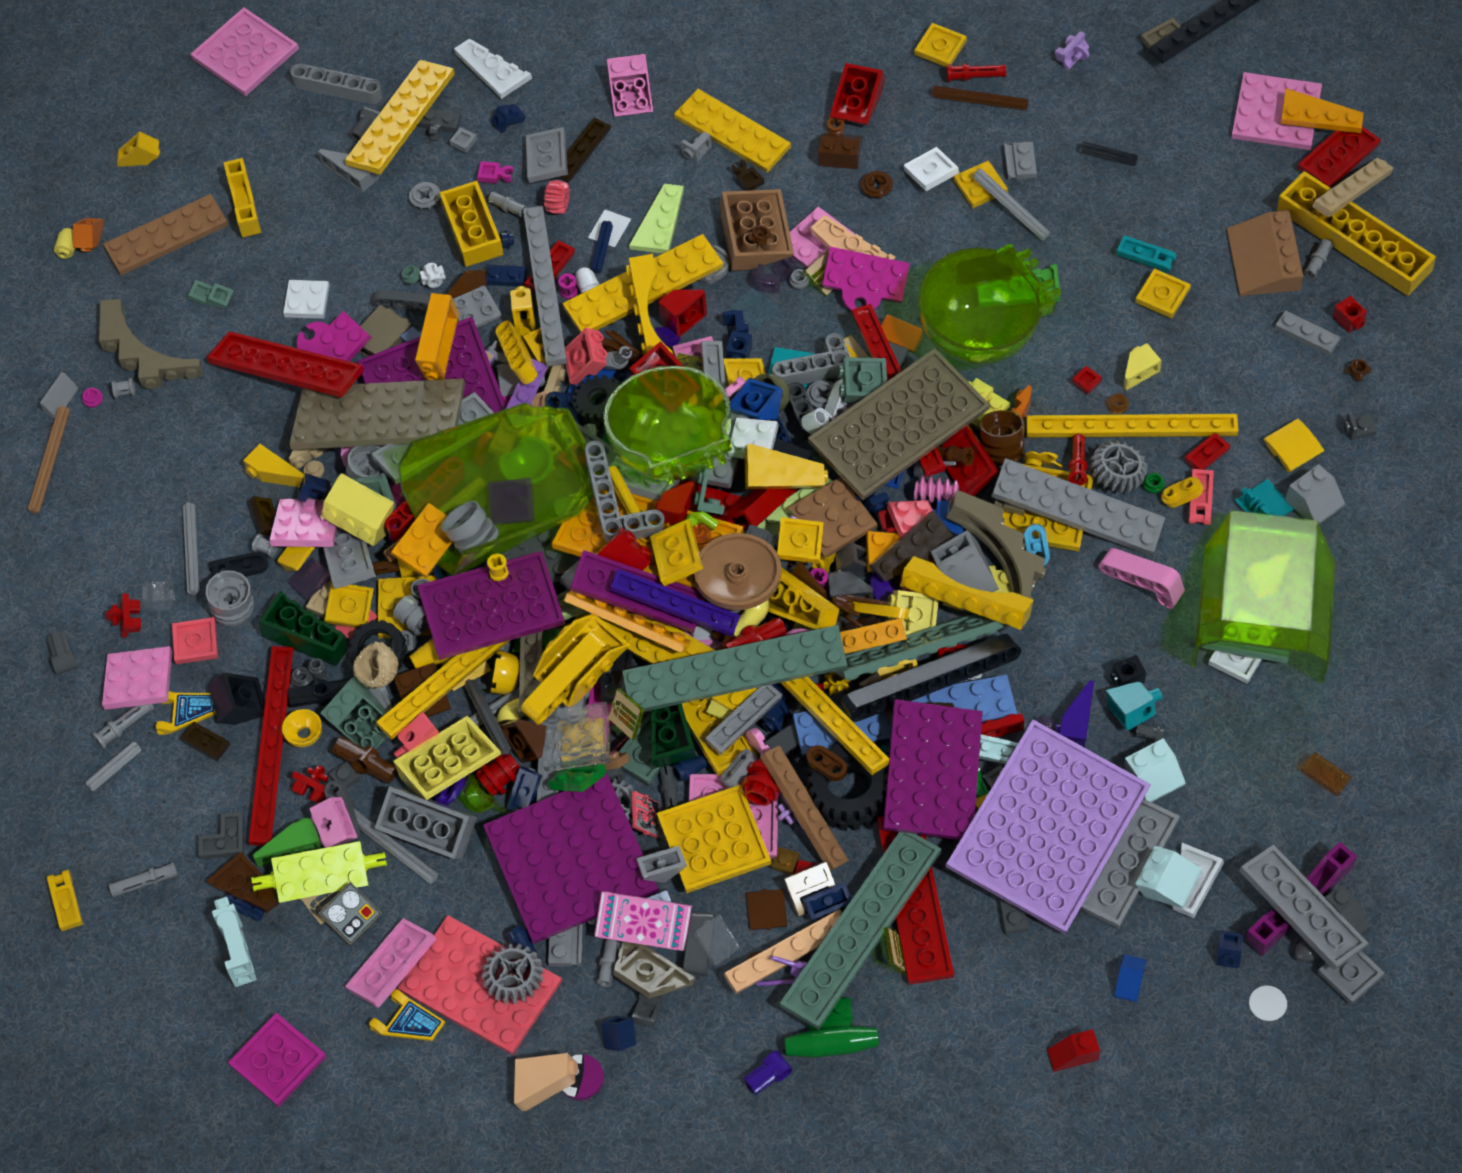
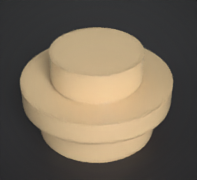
(314, 468)

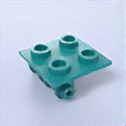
(1263, 500)

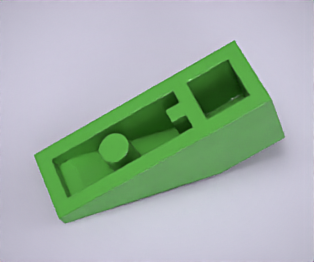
(296, 838)

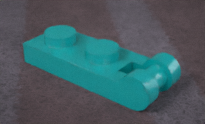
(1146, 254)

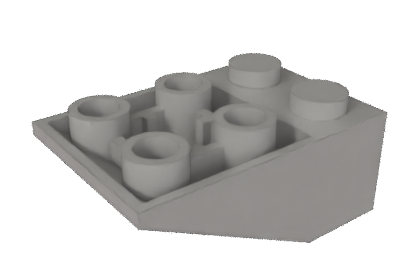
(965, 563)

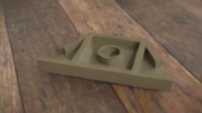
(649, 971)

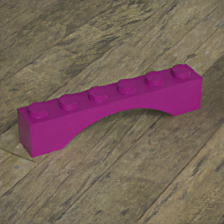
(1324, 877)

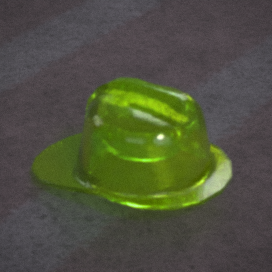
(478, 798)

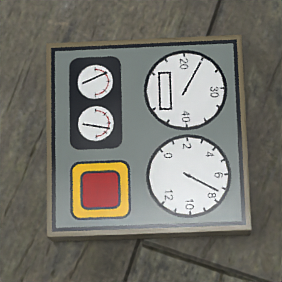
(349, 913)

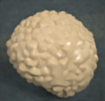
(375, 666)

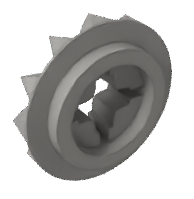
(425, 189)
(823, 387)

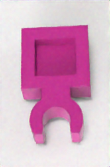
(492, 171)

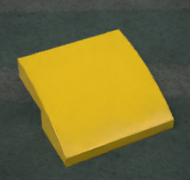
(1293, 445)

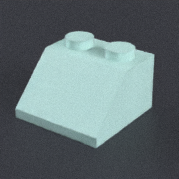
(1158, 767)
(1168, 877)

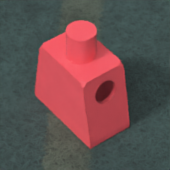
(415, 734)

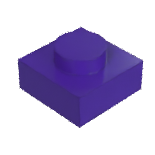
(667, 336)

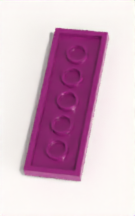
(595, 577)

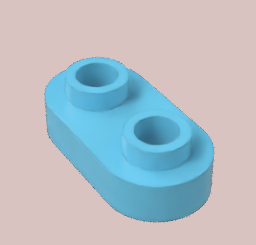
(1037, 544)

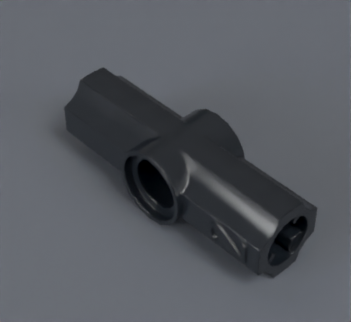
(310, 693)

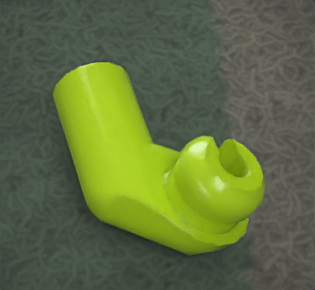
(702, 518)

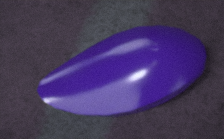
(881, 589)
(452, 792)

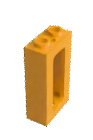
(437, 336)

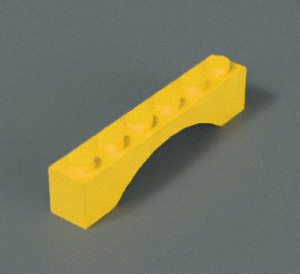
(643, 275)
(928, 580)

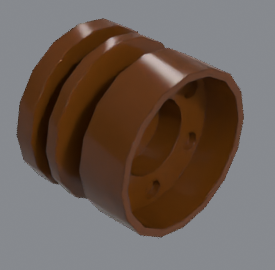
(1003, 436)

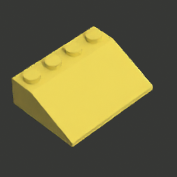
(445, 758)

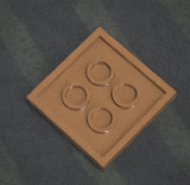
(841, 512)

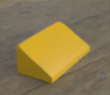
(294, 557)

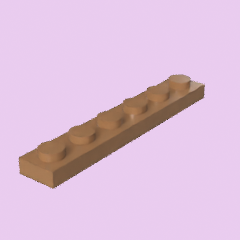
(804, 808)

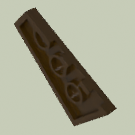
(917, 542)

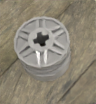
(361, 463)
(469, 526)
(228, 588)

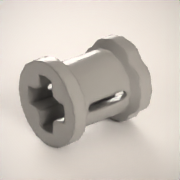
(123, 388)
(263, 545)

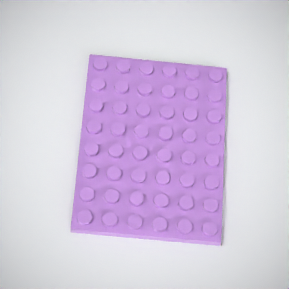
(1048, 826)

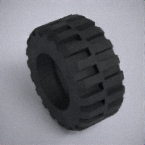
(848, 811)

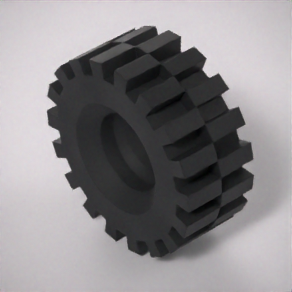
(587, 394)

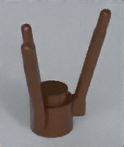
(636, 354)
(847, 607)

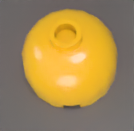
(506, 673)

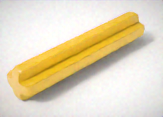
(623, 491)

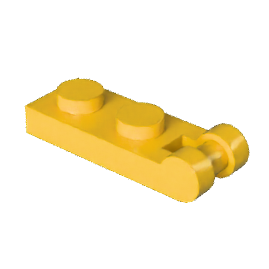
(65, 900)

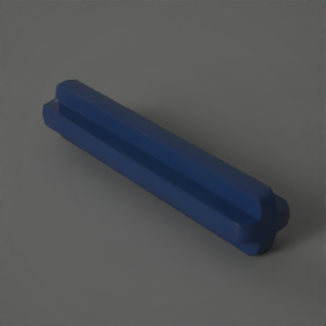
(601, 246)

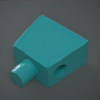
(1132, 703)

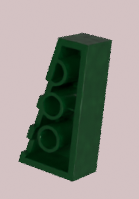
(297, 628)
(670, 736)

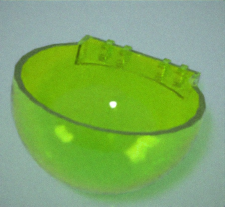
(984, 303)
(669, 422)

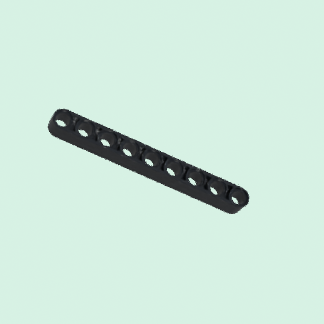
(930, 677)

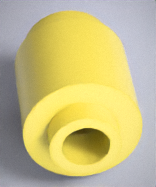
(64, 244)

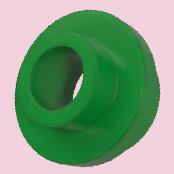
(1153, 478)

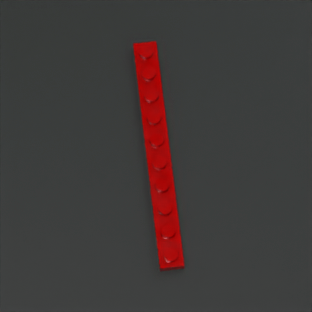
(880, 348)
(271, 746)

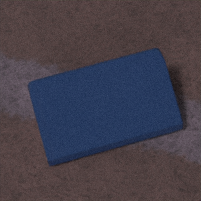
(827, 901)

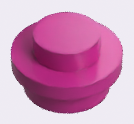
(92, 397)

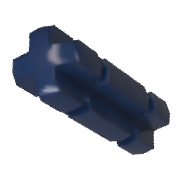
(245, 908)

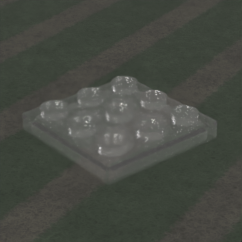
(577, 737)

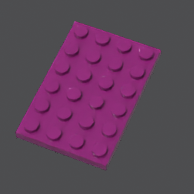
(477, 612)
(932, 769)

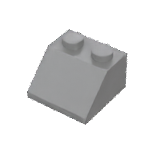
(1315, 495)

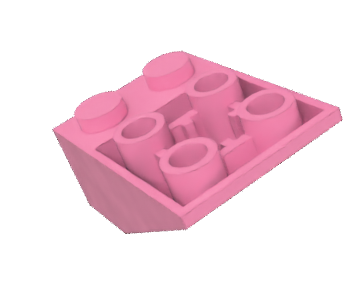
(629, 85)

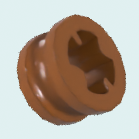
(838, 130)

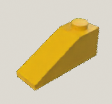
(271, 468)

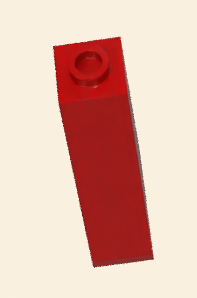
(755, 507)

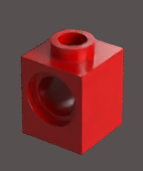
(1350, 307)

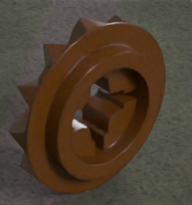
(883, 180)

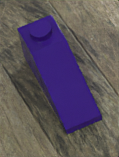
(1076, 718)

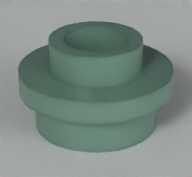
(411, 274)

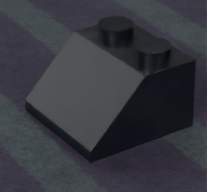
(237, 698)

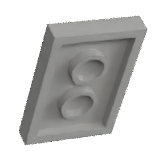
(546, 155)

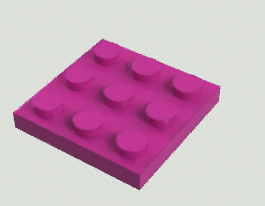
(277, 1059)

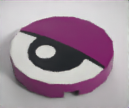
(588, 1080)

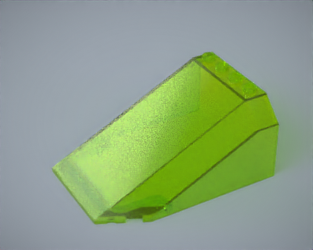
(502, 446)
(1267, 586)

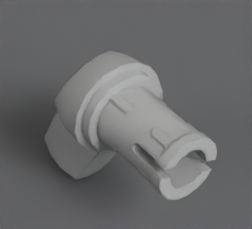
(618, 359)

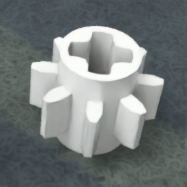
(432, 275)

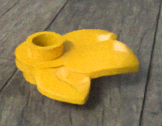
(1043, 459)

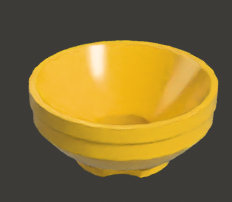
(299, 720)

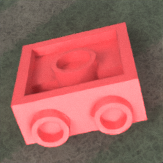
(585, 355)

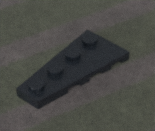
(614, 679)

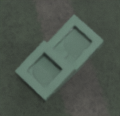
(210, 295)

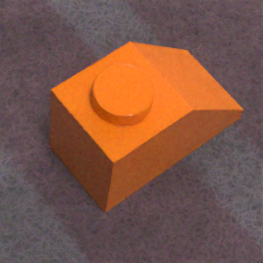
(87, 233)

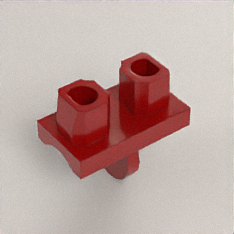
(127, 623)
(303, 782)

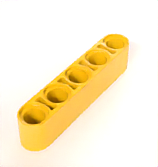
(516, 352)
(564, 678)

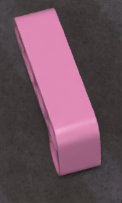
(1145, 574)

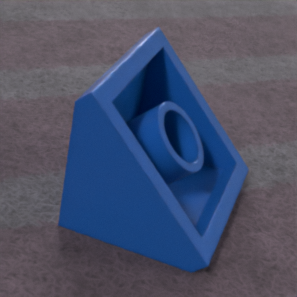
(757, 400)

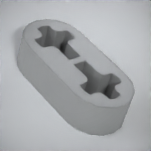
(738, 768)

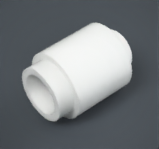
(586, 279)

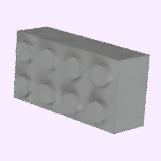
(425, 822)

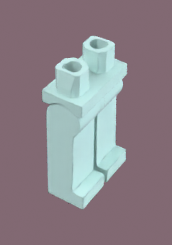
(229, 923)

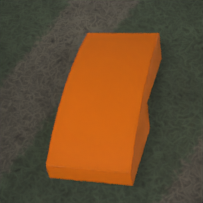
(1023, 401)

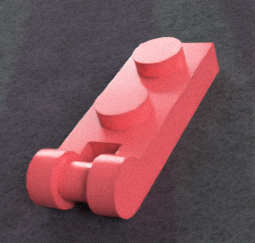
(1204, 501)

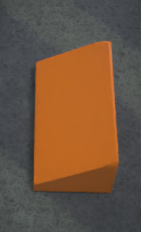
(902, 333)

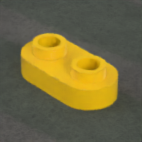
(1182, 492)

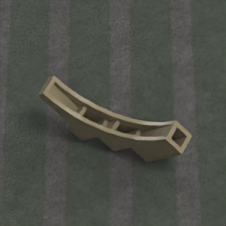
(134, 355)
(1006, 543)

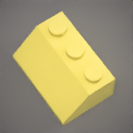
(357, 510)

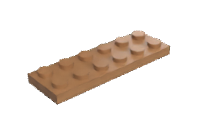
(165, 234)

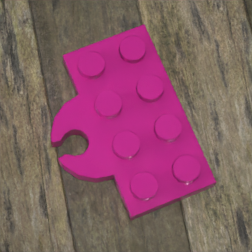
(865, 277)
(338, 340)

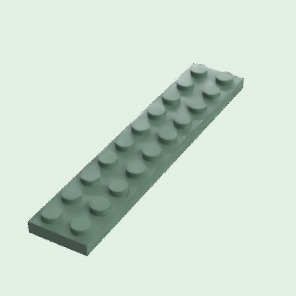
(736, 668)
(860, 928)

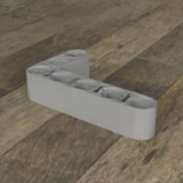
(608, 500)

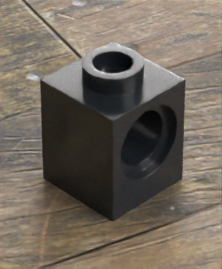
(1131, 665)

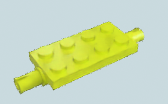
(318, 871)

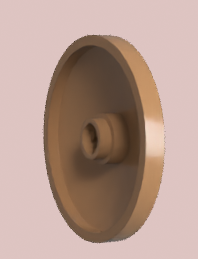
(738, 571)

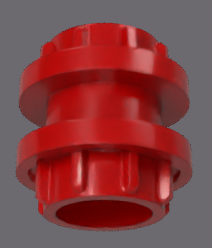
(498, 774)
(760, 785)

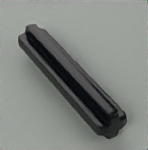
(1108, 153)

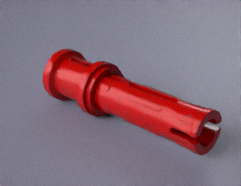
(965, 72)
(1078, 465)

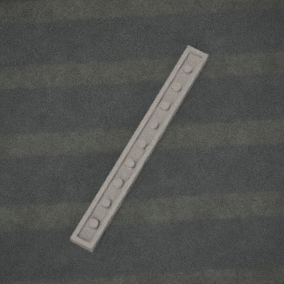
(545, 286)

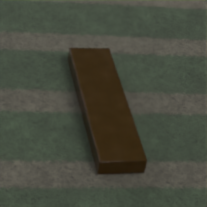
(584, 146)

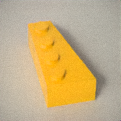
(801, 603)

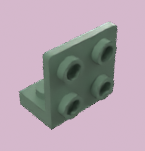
(712, 505)

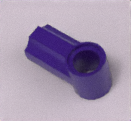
(772, 1069)

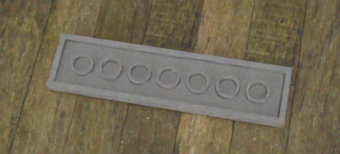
(1078, 507)

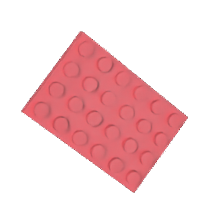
(452, 985)

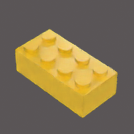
(471, 223)

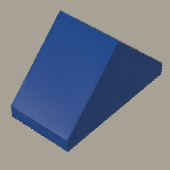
(1130, 978)

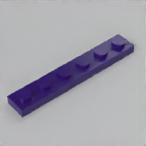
(674, 602)

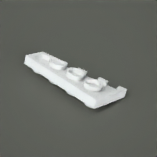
(491, 68)

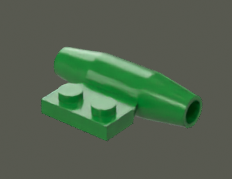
(834, 1036)

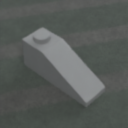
(336, 162)

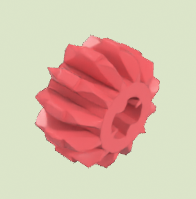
(557, 197)

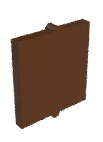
(767, 909)

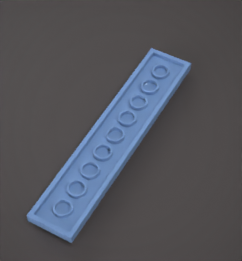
(986, 695)

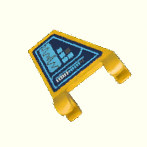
(186, 710)
(410, 1021)

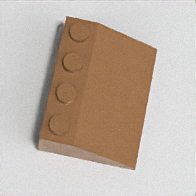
(742, 212)
(1265, 254)

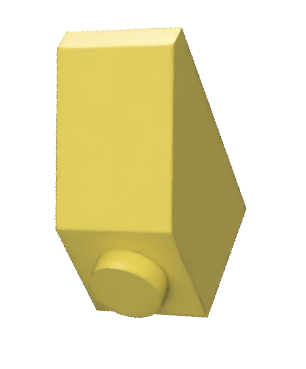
(1141, 365)

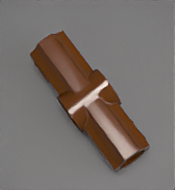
(365, 760)

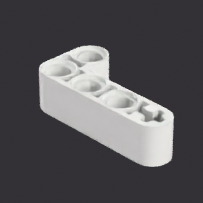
(819, 417)

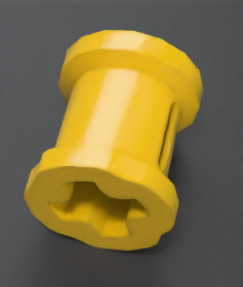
(497, 566)

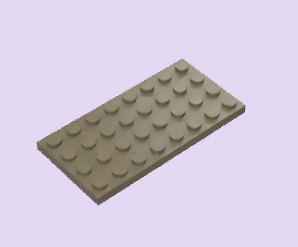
(377, 414)
(898, 423)

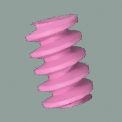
(935, 490)

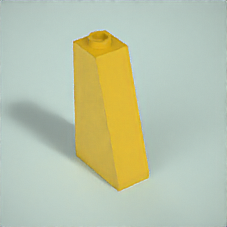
(780, 470)

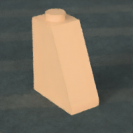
(541, 1078)

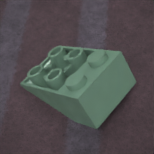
(356, 713)

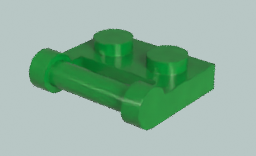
(577, 778)

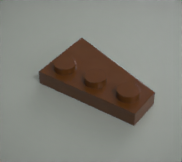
(236, 880)

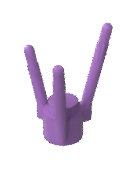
(797, 968)

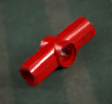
(751, 634)

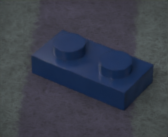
(505, 275)
(524, 789)

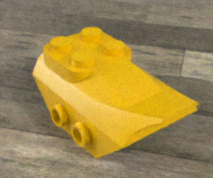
(569, 638)

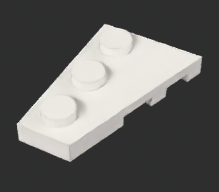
(1210, 868)

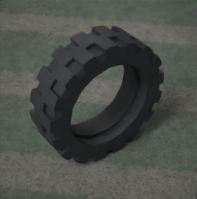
(372, 628)

